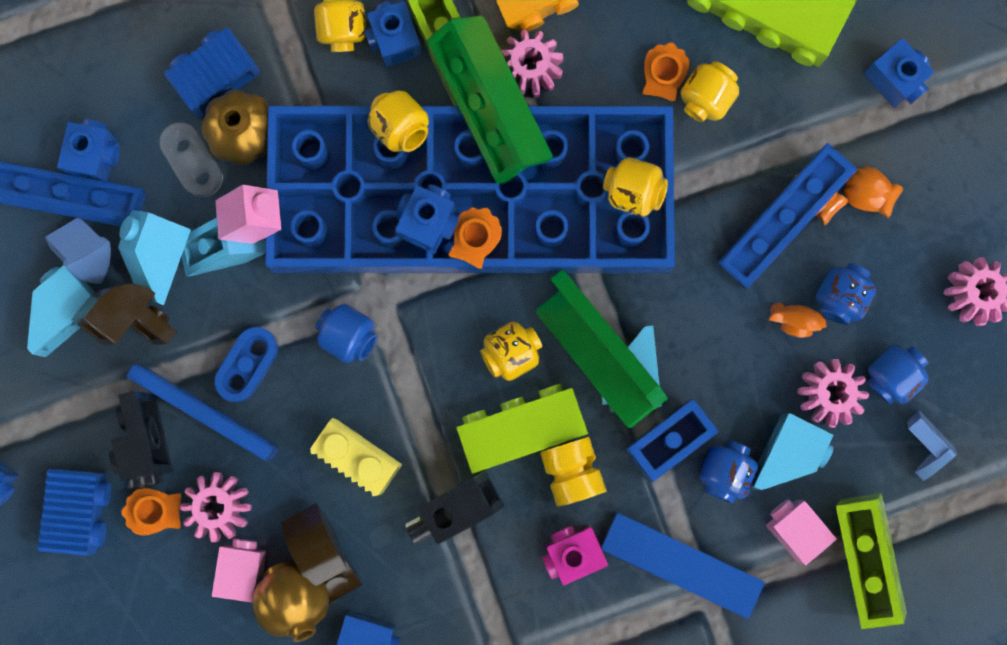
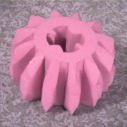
(541, 53)
(966, 293)
(846, 390)
(207, 518)

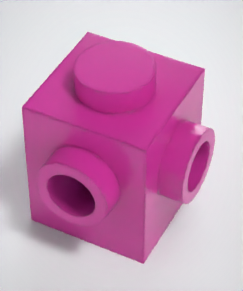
(573, 554)

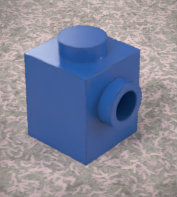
(392, 33)
(900, 73)
(88, 150)

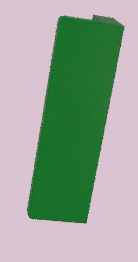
(488, 97)
(600, 352)

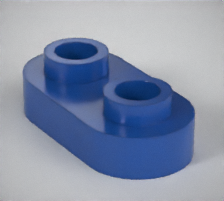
(244, 363)

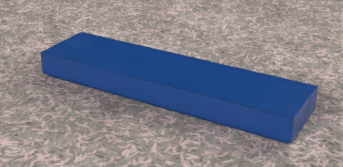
(68, 194)
(787, 215)
(202, 412)
(682, 565)

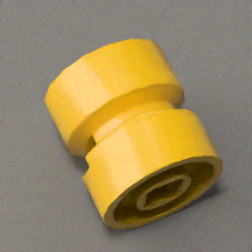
(573, 472)

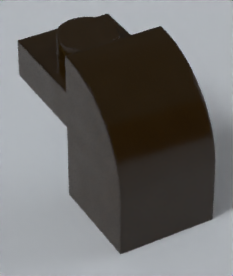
(116, 308)
(318, 552)

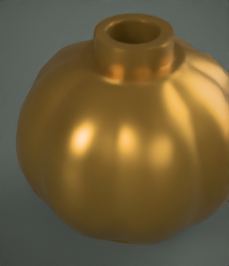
(237, 127)
(289, 603)

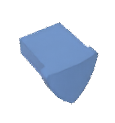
(81, 250)
(940, 447)

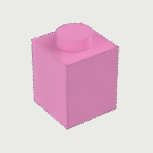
(248, 214)
(800, 530)
(239, 570)

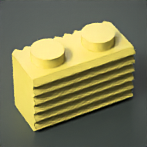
(355, 457)

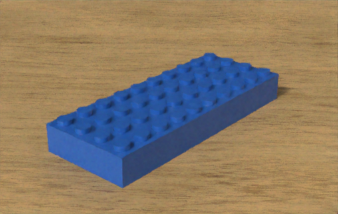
(345, 189)

